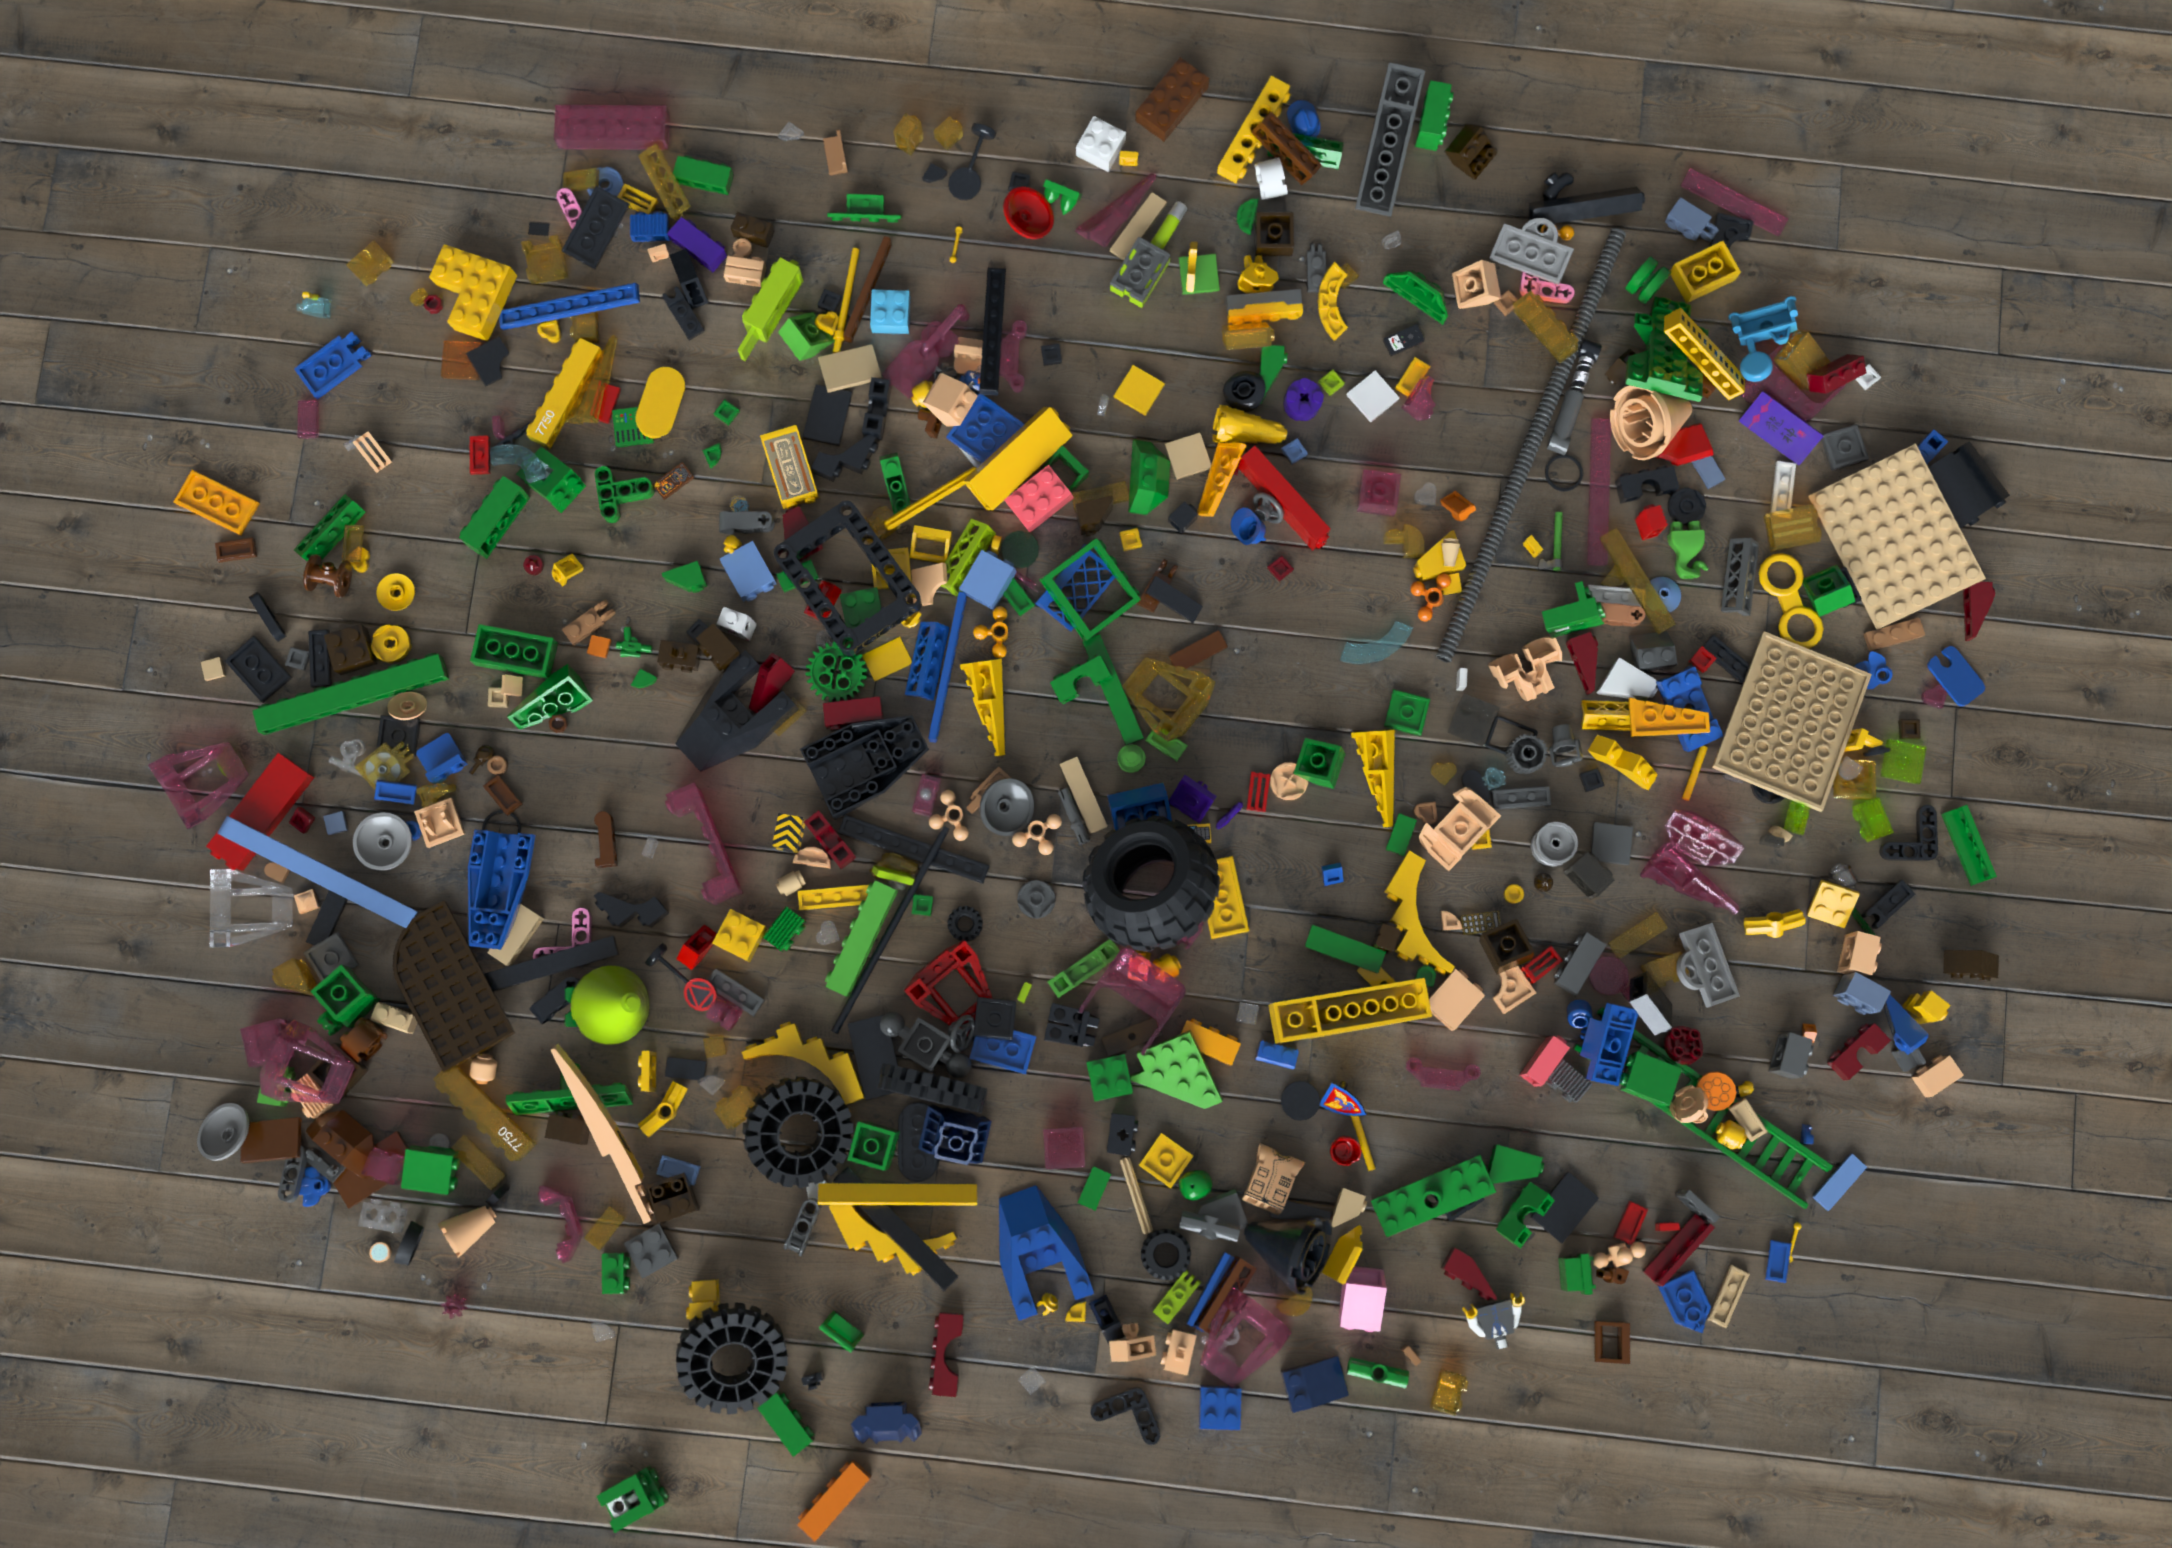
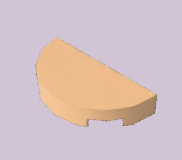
(812, 857)

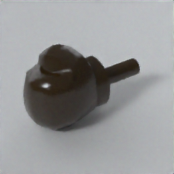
(483, 754)

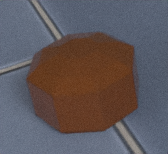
(558, 723)

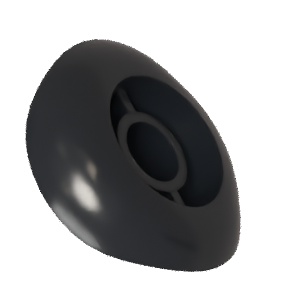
(1244, 390)

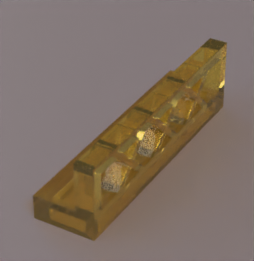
(661, 183)

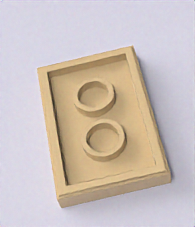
(849, 368)

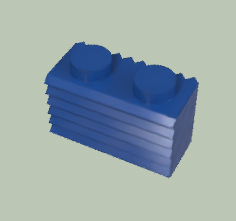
(649, 227)
(1276, 1055)

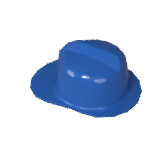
(1303, 118)
(1248, 527)

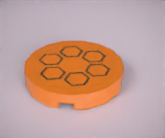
(1718, 1088)

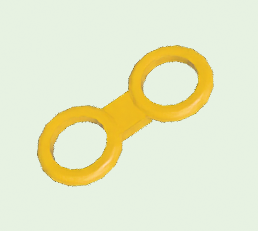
(1790, 599)

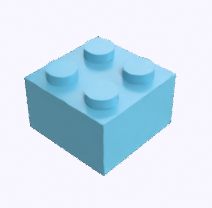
(890, 311)

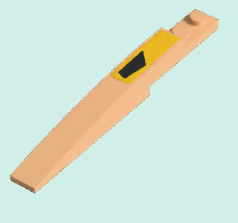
(605, 1132)

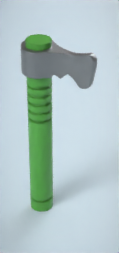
(1556, 563)

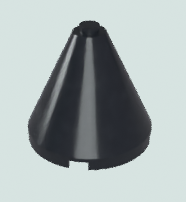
(1292, 1248)

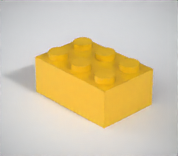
(1704, 272)

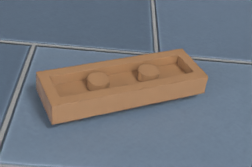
(1894, 634)

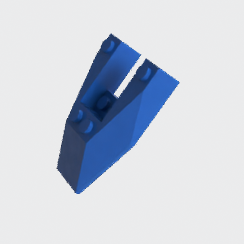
(1033, 1239)

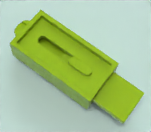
(770, 304)

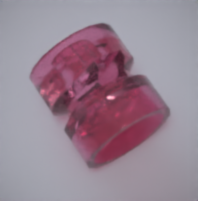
(719, 1008)

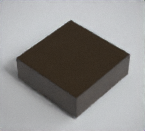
(1909, 729)

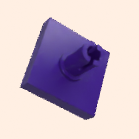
(1192, 798)

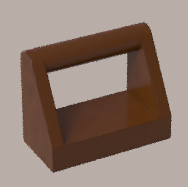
(1623, 1336)

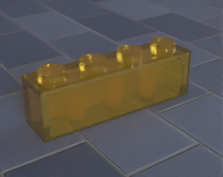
(1545, 326)

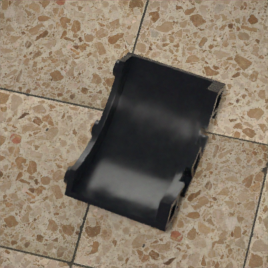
(1967, 484)

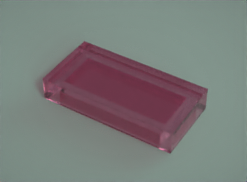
(308, 419)

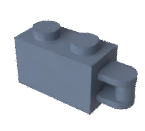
(1691, 221)

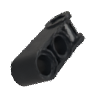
(553, 1001)

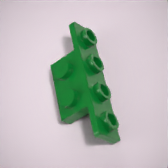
(865, 206)

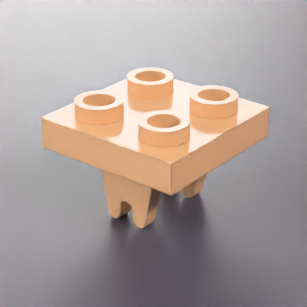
(439, 822)

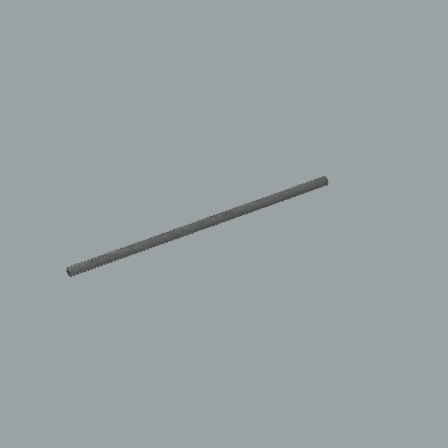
(1529, 449)

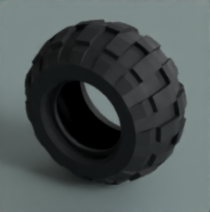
(1171, 912)

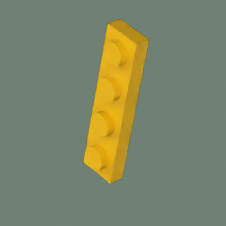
(832, 897)

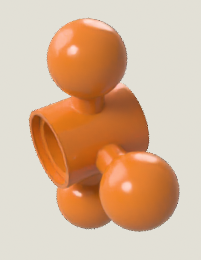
(1418, 588)

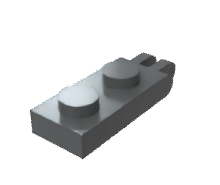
(1315, 267)

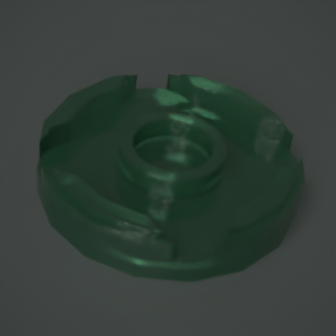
(1020, 549)

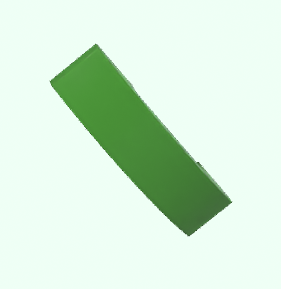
(1084, 968)

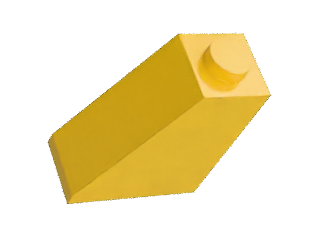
(1432, 562)

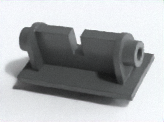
(324, 1163)

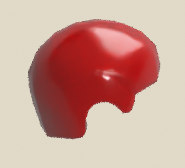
(1345, 1150)

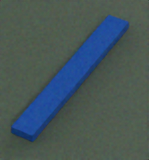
(569, 306)
(947, 667)

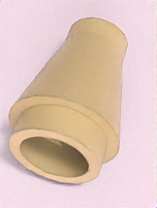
(1450, 551)

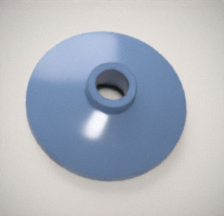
(1673, 592)

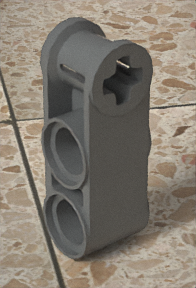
(745, 522)
(798, 1239)

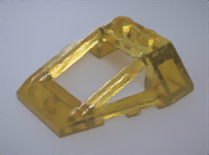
(1198, 696)

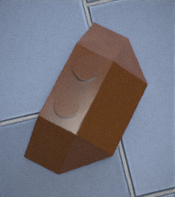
(342, 1139)

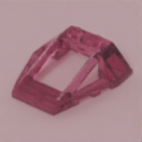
(178, 793)
(294, 1037)
(1249, 1310)

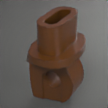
(1610, 1275)

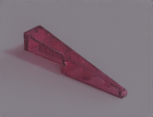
(1108, 220)
(1674, 870)

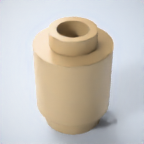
(790, 883)

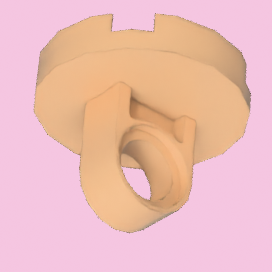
(1690, 1105)

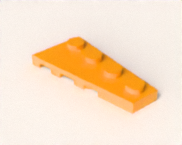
(1221, 471)
(1658, 719)

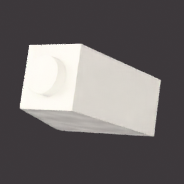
(1627, 682)

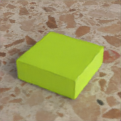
(1331, 382)
(1024, 992)

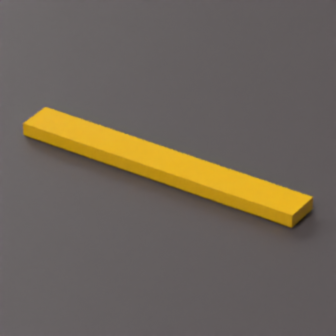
(896, 1194)

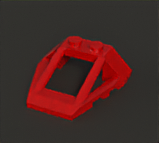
(924, 980)

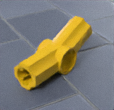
(1774, 923)
(656, 1119)

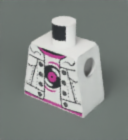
(735, 623)

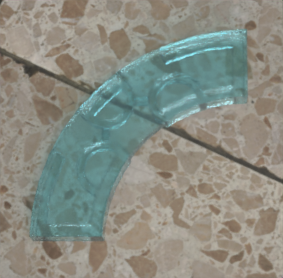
(520, 456)
(1379, 649)

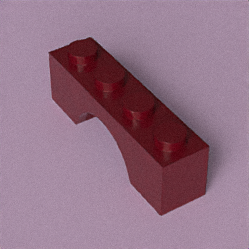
(945, 1380)

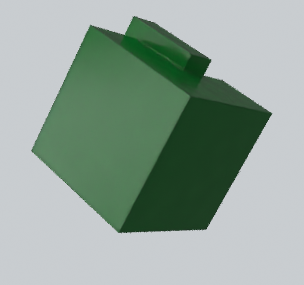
(1576, 1273)

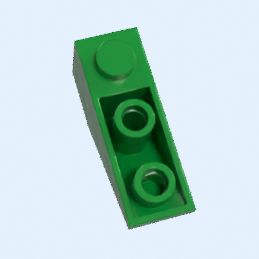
(894, 482)

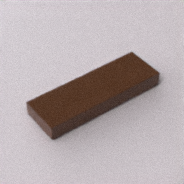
(1199, 651)

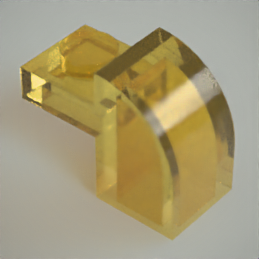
(1409, 538)

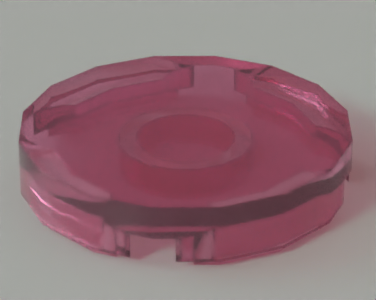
(1609, 976)

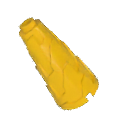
(1237, 427)

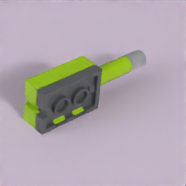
(1146, 261)

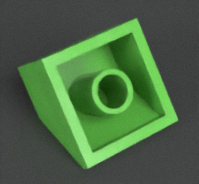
(804, 336)

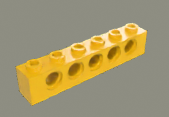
(1228, 167)

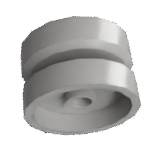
(1560, 835)

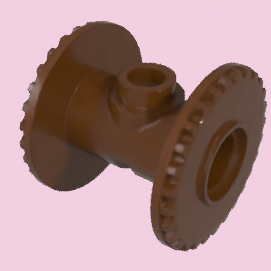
(326, 572)

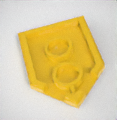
(1344, 1256)

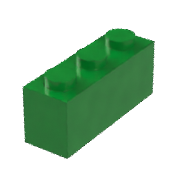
(703, 174)
(786, 1423)

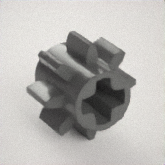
(945, 369)

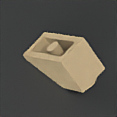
(1347, 1206)

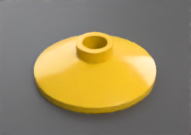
(389, 586)

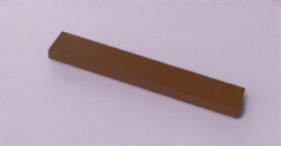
(866, 291)

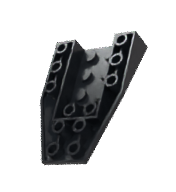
(863, 760)

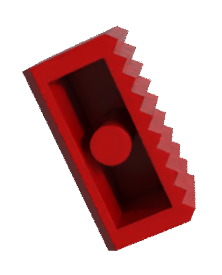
(1651, 521)

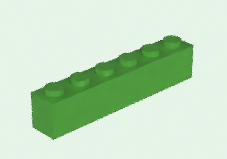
(861, 939)

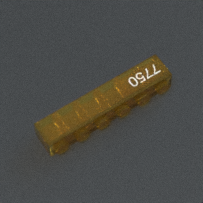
(485, 1113)

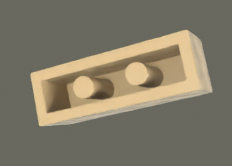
(522, 931)

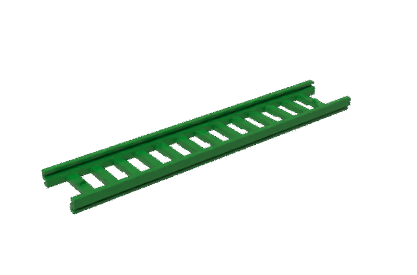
(1778, 1135)

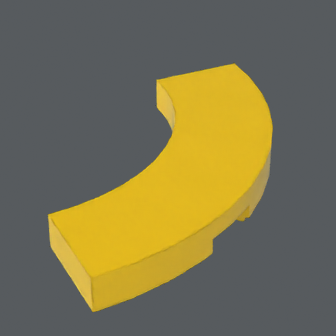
(1327, 301)

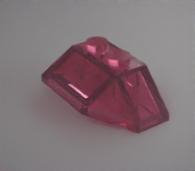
(1702, 839)

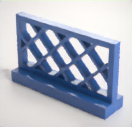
(1065, 576)

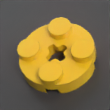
(392, 633)

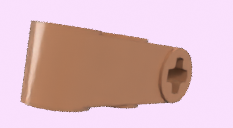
(1620, 614)

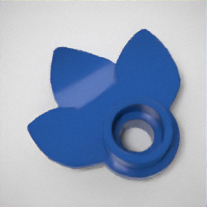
(1874, 665)
(310, 1186)

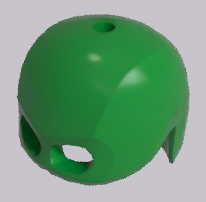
(1202, 1184)

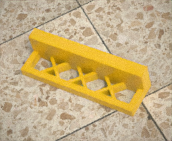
(1604, 718)

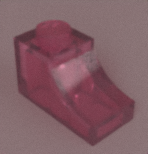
(1420, 402)

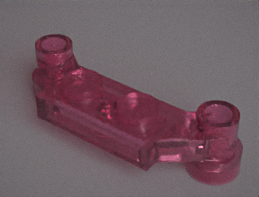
(1010, 356)
(1441, 1078)

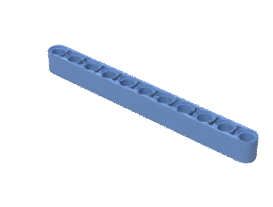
(317, 872)

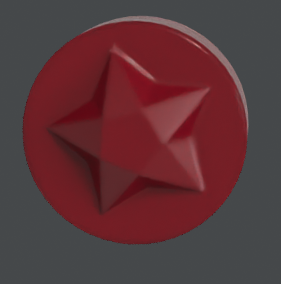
(533, 565)

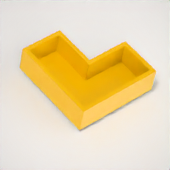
(481, 289)

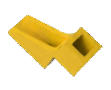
(1626, 762)

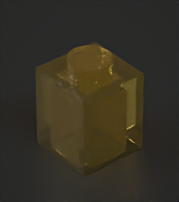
(948, 132)

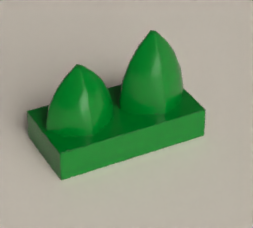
(1068, 199)

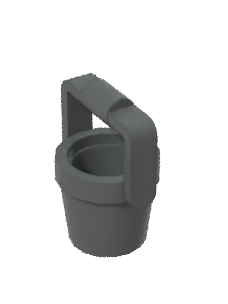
(1563, 743)

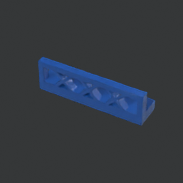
(930, 660)
(1218, 1273)

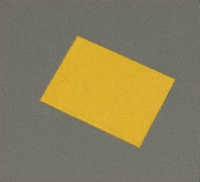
(887, 659)

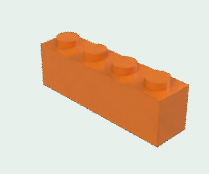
(834, 1500)

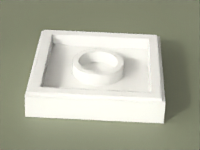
(1372, 396)

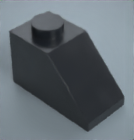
(1107, 1319)

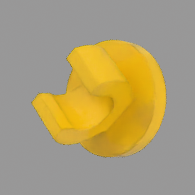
(1049, 1302)

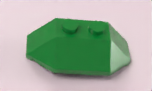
(1420, 292)
(1148, 477)

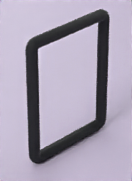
(1510, 722)

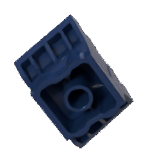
(954, 1135)
(886, 1423)

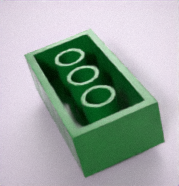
(494, 517)
(514, 651)

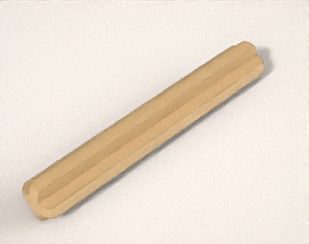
(1136, 1195)

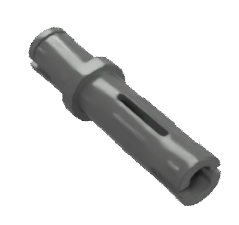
(1074, 816)

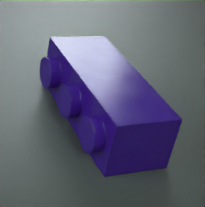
(697, 243)

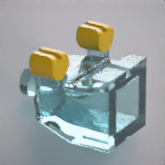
(315, 306)

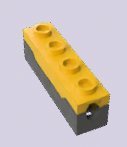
(1264, 306)

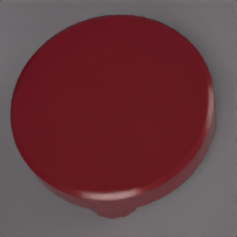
(1683, 1045)

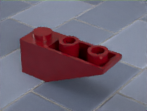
(770, 680)
(1464, 1268)

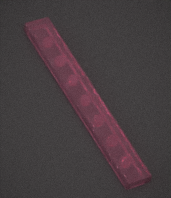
(1599, 490)

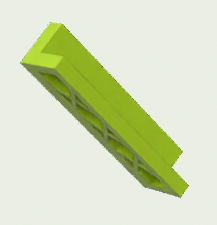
(967, 557)

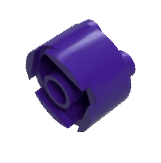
(1305, 390)

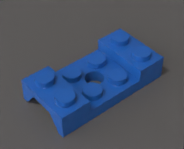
(1685, 689)

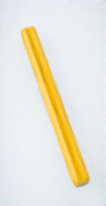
(927, 500)

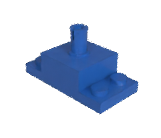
(1608, 1043)

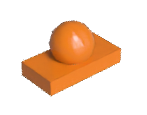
(1458, 506)

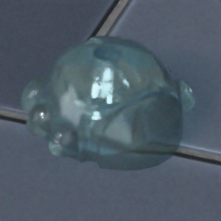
(1493, 773)

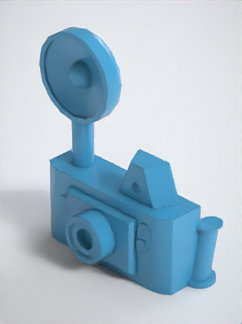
(1762, 325)

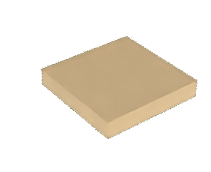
(1188, 456)

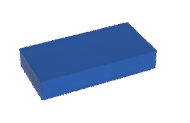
(395, 792)
(1778, 1261)

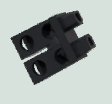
(1075, 1030)

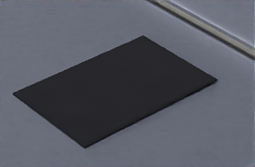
(538, 229)

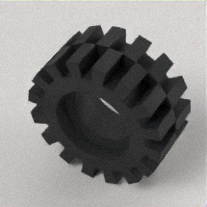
(953, 923)

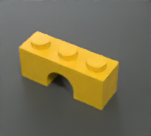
(1926, 1008)

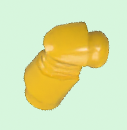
(731, 544)

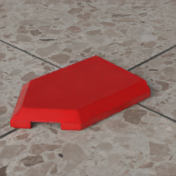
(1688, 446)

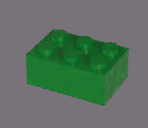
(1434, 115)

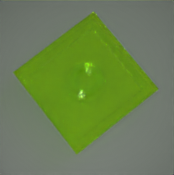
(1903, 761)

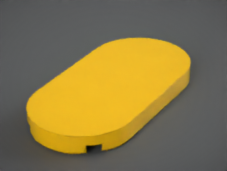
(660, 402)

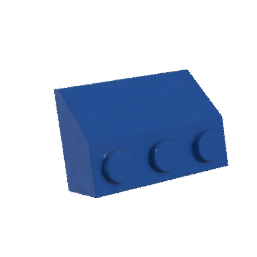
(1139, 804)

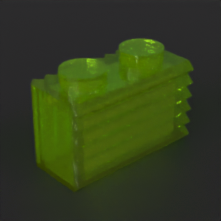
(1872, 819)

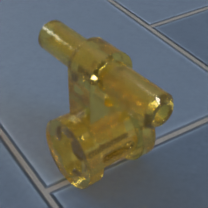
(430, 793)

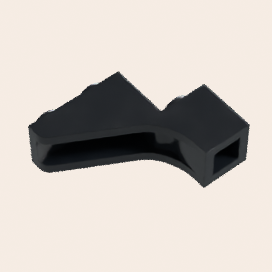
(854, 458)
(622, 912)

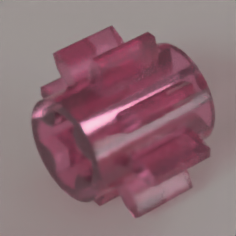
(450, 1310)

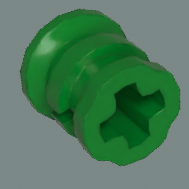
(334, 1028)

